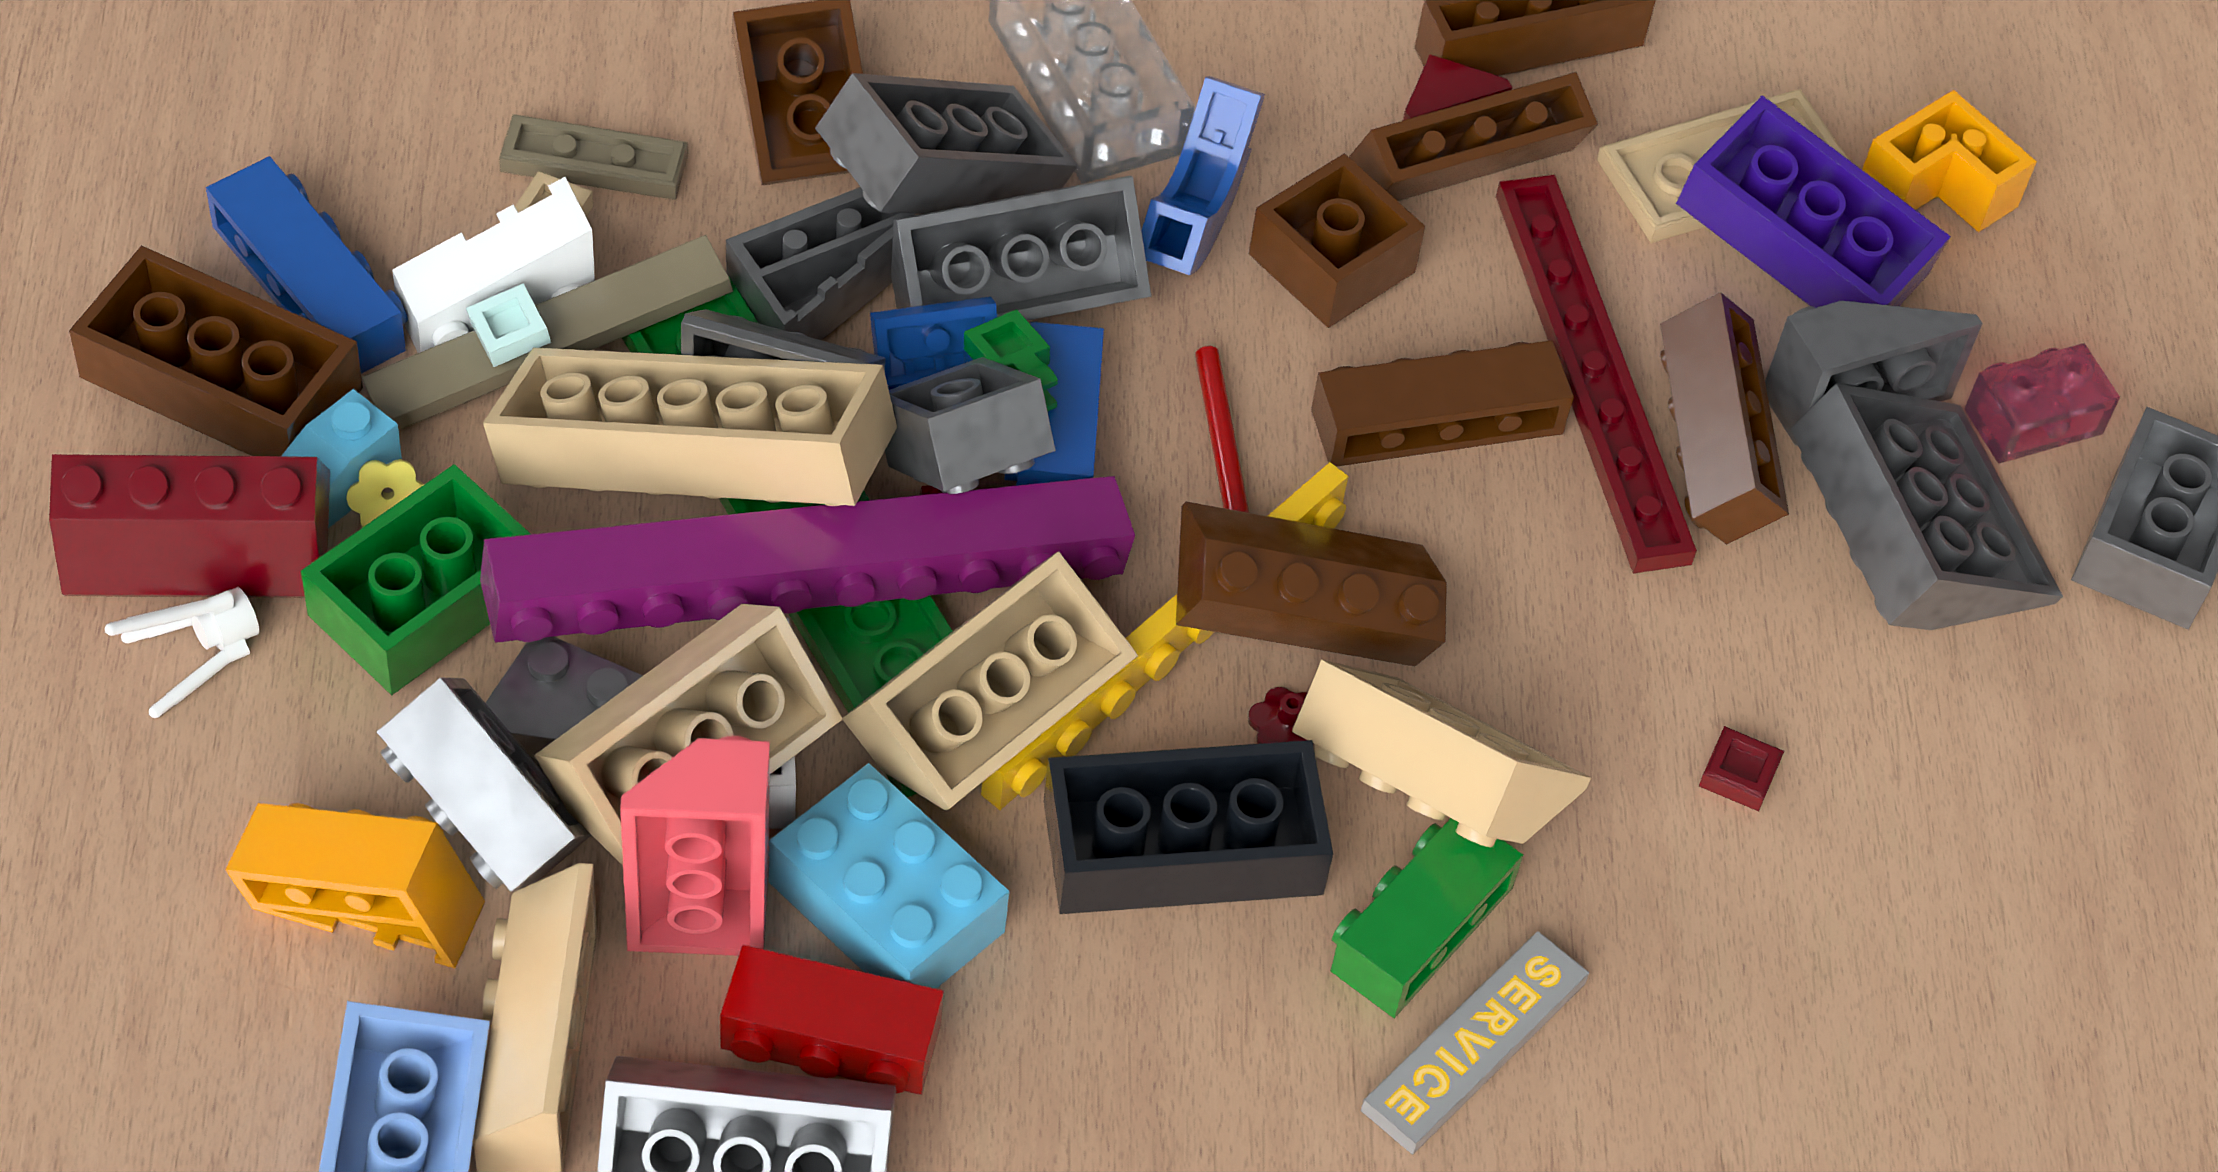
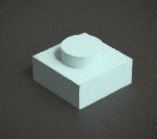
(508, 325)

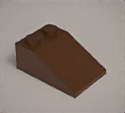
(789, 74)

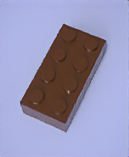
(211, 355)

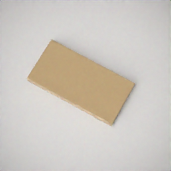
(1656, 165)

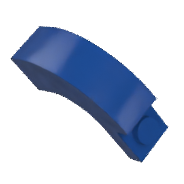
(1199, 195)

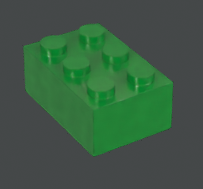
(409, 579)

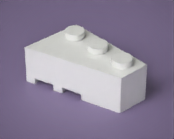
(541, 246)

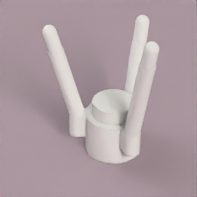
(217, 621)

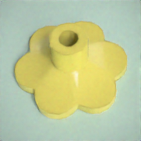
(368, 494)

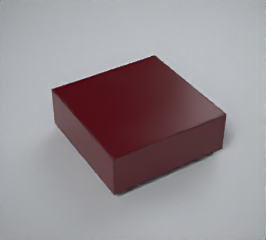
(1741, 768)

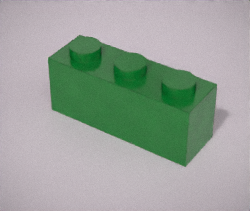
(1422, 915)

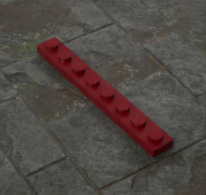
(1597, 373)

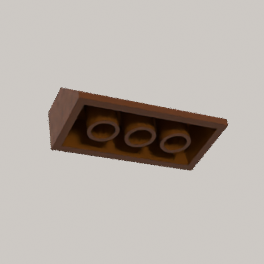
(1308, 586)

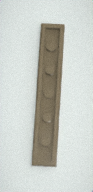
(575, 321)

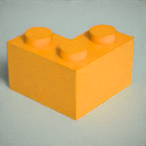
(1955, 156)

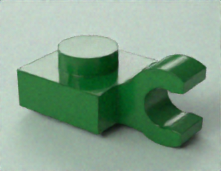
(1015, 344)

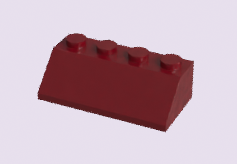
(187, 524)

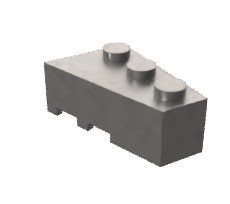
(553, 690)

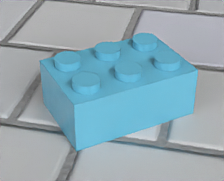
(887, 883)

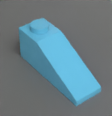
(344, 440)

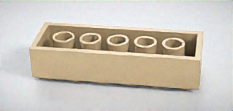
(692, 425)

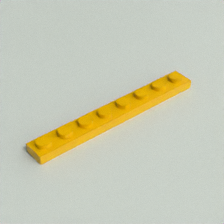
(1158, 647)

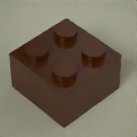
(1336, 240)

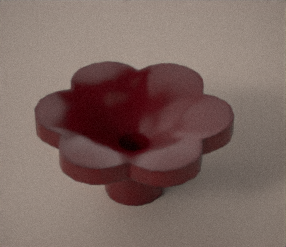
(1277, 716)

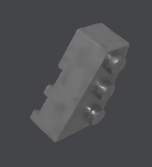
(814, 264)

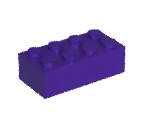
(1809, 213)

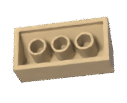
(730, 680)
(992, 685)
(1434, 755)
(536, 1023)

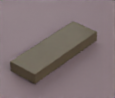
(594, 156)

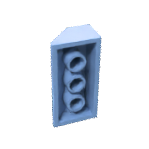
(404, 1091)

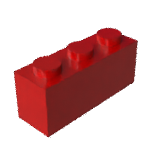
(830, 1020)

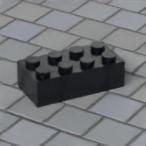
(1186, 827)

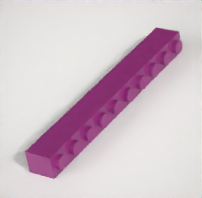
(799, 558)

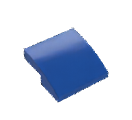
(926, 337)

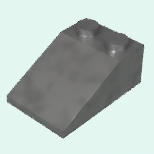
(1868, 348)

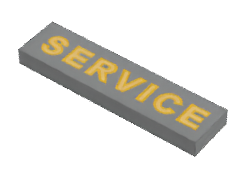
(1474, 1042)

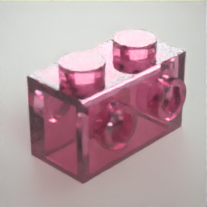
(2041, 402)

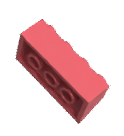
(699, 850)

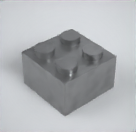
(968, 425)

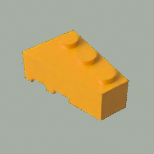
(360, 872)

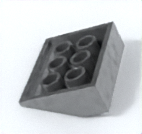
(1921, 509)

